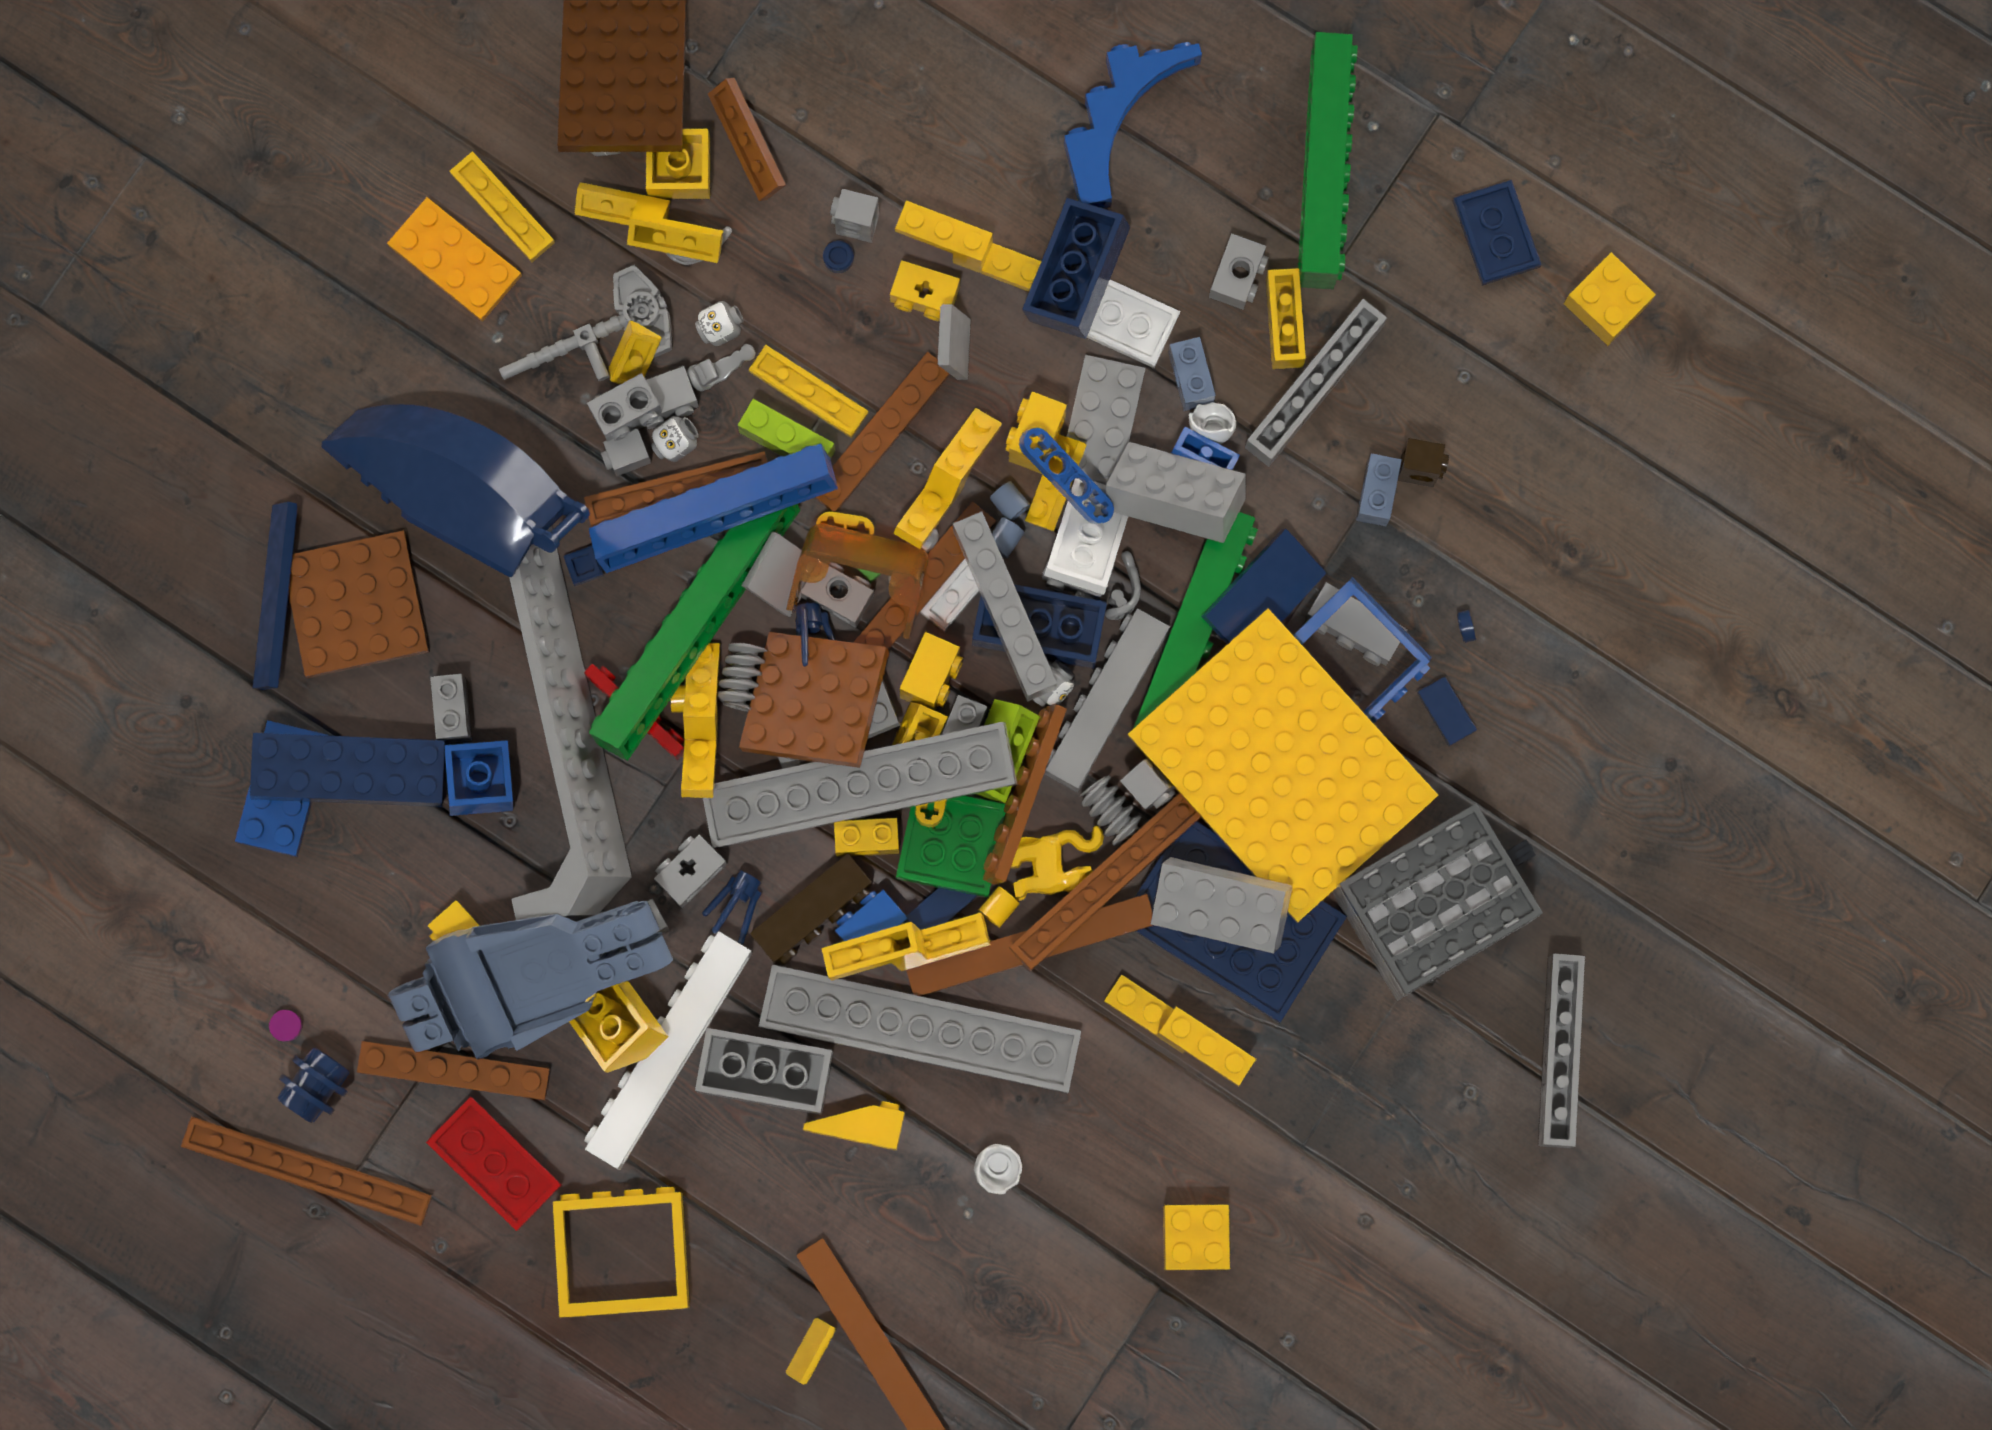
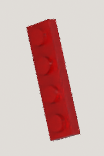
(668, 740)

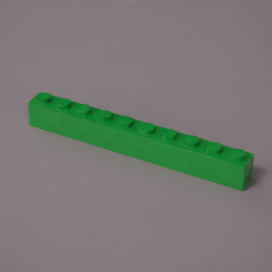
(684, 635)

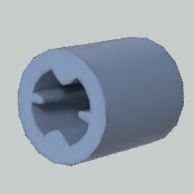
(1010, 501)
(1007, 536)

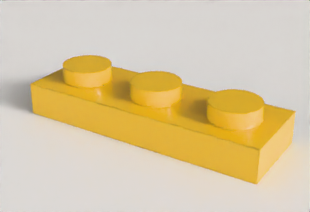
(1048, 500)

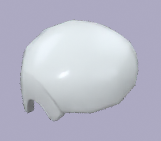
(1213, 421)
(998, 1168)

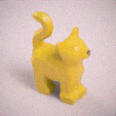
(1046, 858)

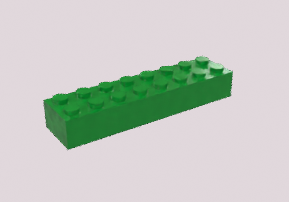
(1324, 160)

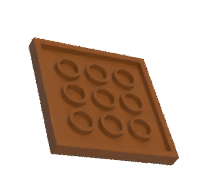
(356, 604)
(814, 709)

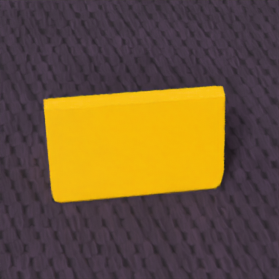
(633, 353)
(810, 1351)

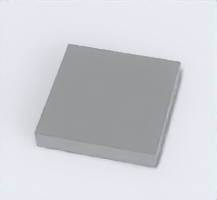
(954, 341)
(774, 573)

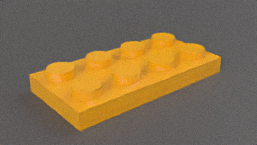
(454, 259)

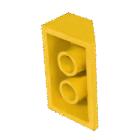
(619, 1028)

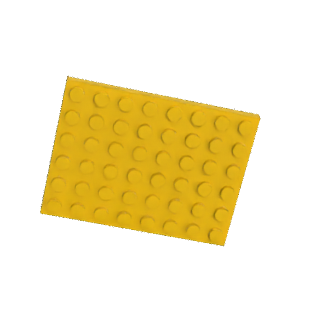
(1282, 764)

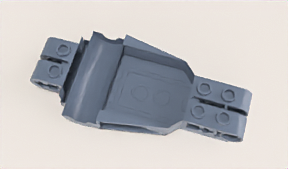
(524, 977)

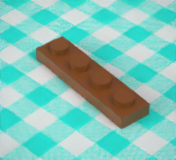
(746, 139)

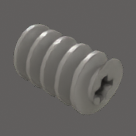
(740, 675)
(1111, 811)

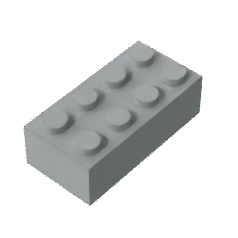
(1176, 492)
(1221, 905)
(764, 1071)

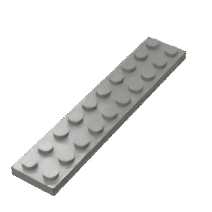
(885, 782)
(920, 1029)

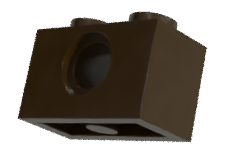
(1422, 462)

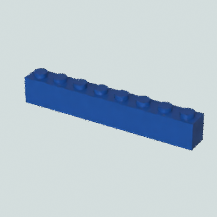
(713, 508)

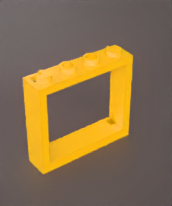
(605, 1200)

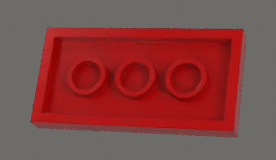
(494, 1163)

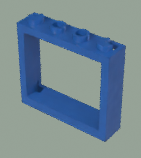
(1415, 670)

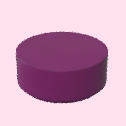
(285, 1025)

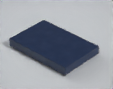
(1496, 232)

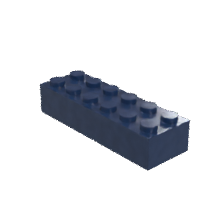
(347, 769)

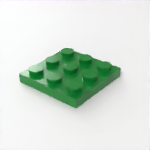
(955, 849)

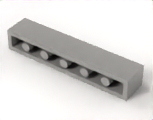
(1315, 382)
(1004, 606)
(1107, 699)
(1561, 1051)

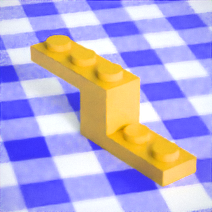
(648, 222)
(969, 244)
(947, 478)
(701, 725)
(905, 946)
(1180, 1030)

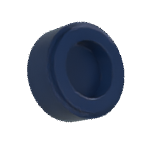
(838, 257)
(1466, 626)

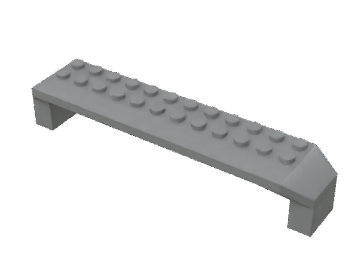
(597, 854)

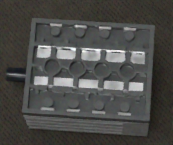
(1438, 901)

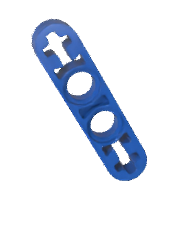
(1064, 478)

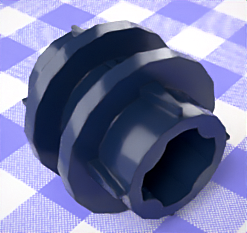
(313, 1085)

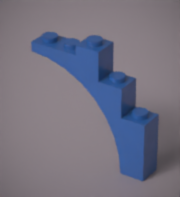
(1106, 108)

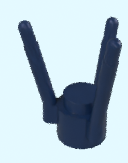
(808, 622)
(743, 888)

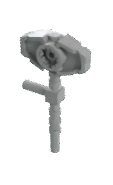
(634, 300)

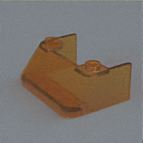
(864, 551)

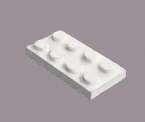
(1084, 550)

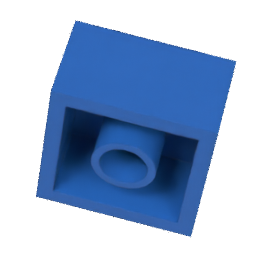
(478, 778)

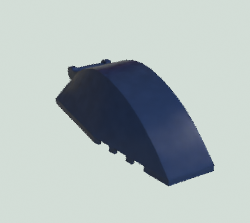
(457, 481)

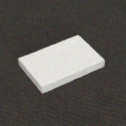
(1133, 324)

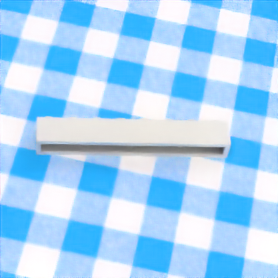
(685, 1025)

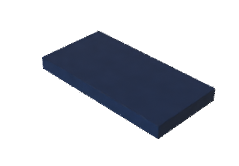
(1273, 580)

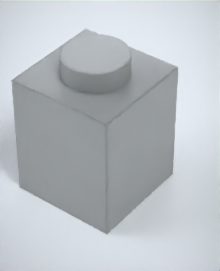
(625, 454)

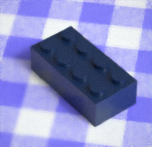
(1076, 268)
(1063, 623)

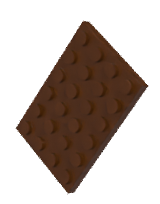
(622, 76)

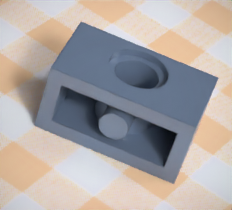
(1191, 373)
(1378, 489)

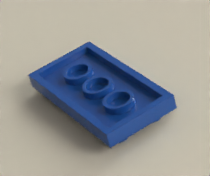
(274, 823)

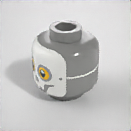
(719, 323)
(674, 438)
(1065, 684)

